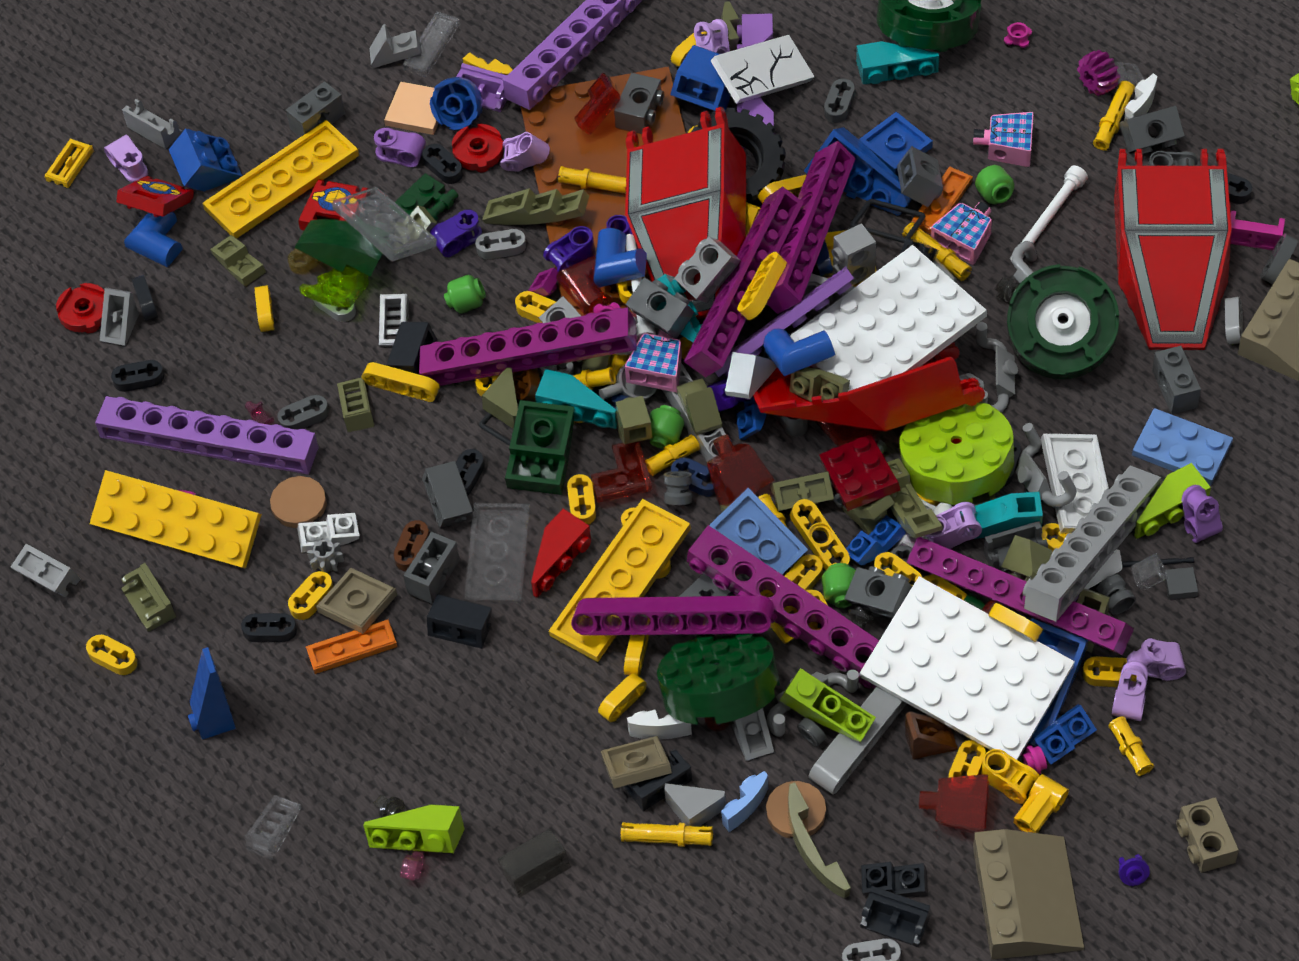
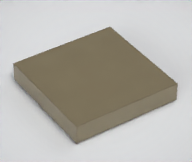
(356, 600)
(636, 762)

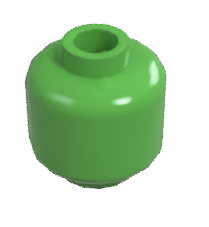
(994, 184)
(465, 294)
(665, 426)
(836, 584)

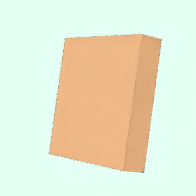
(412, 109)

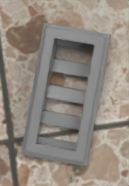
(391, 301)

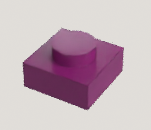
(545, 282)

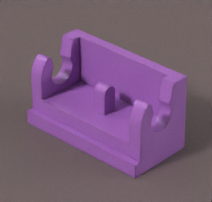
(488, 83)

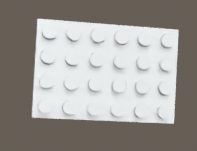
(894, 320)
(966, 669)

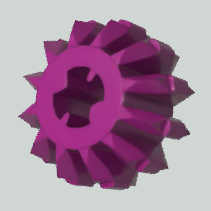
(1098, 72)

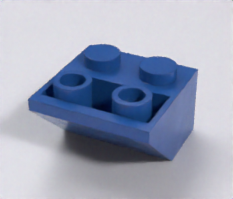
(699, 81)
(203, 160)

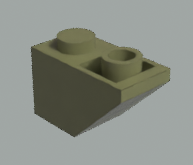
(633, 420)
(1025, 558)

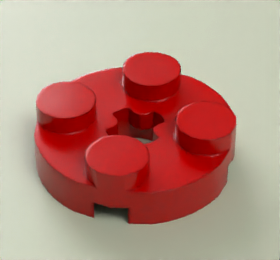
(479, 159)
(71, 300)

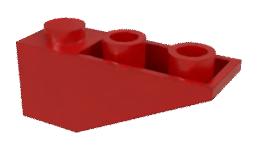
(560, 544)

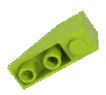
(1166, 502)
(826, 706)
(420, 829)

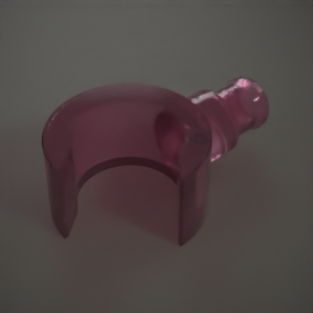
(257, 413)
(412, 865)

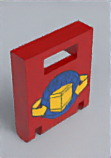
(154, 196)
(321, 201)

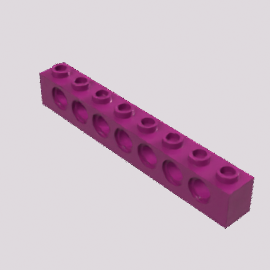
(805, 239)
(723, 319)
(529, 347)
(1008, 591)
(786, 593)

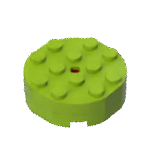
(958, 453)

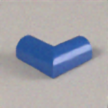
(150, 240)
(613, 263)
(794, 356)

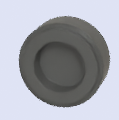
(811, 732)

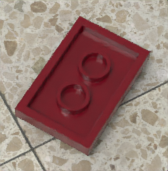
(859, 472)

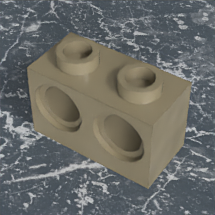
(1213, 834)

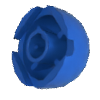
(456, 102)

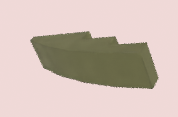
(528, 208)

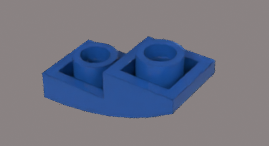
(750, 419)
(866, 547)
(1064, 733)

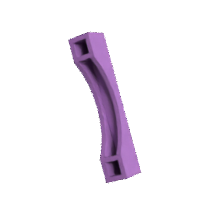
(754, 30)

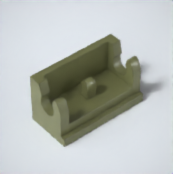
(812, 487)
(147, 598)

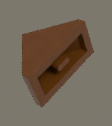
(927, 736)

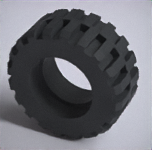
(762, 143)

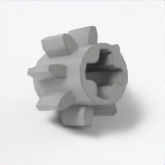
(325, 555)

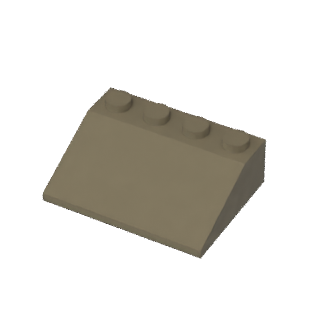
(1274, 329)
(1026, 893)

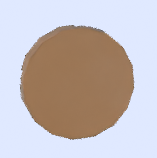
(298, 501)
(778, 808)

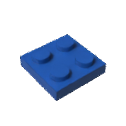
(893, 139)

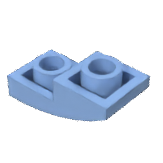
(751, 794)

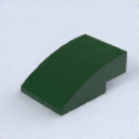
(338, 245)
(540, 447)

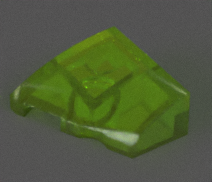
(337, 287)

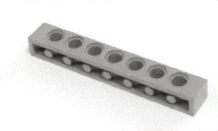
(1090, 544)

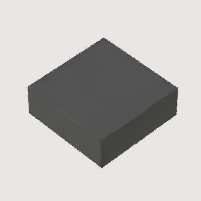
(1181, 583)

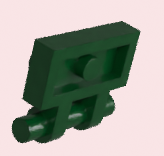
(425, 193)

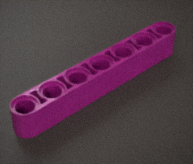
(685, 608)

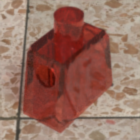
(736, 470)
(959, 802)

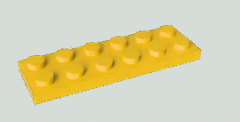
(280, 179)
(175, 519)
(624, 570)

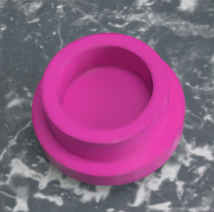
(1034, 758)

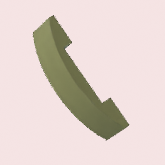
(908, 506)
(828, 875)

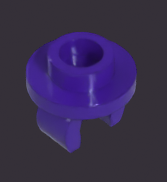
(1133, 871)

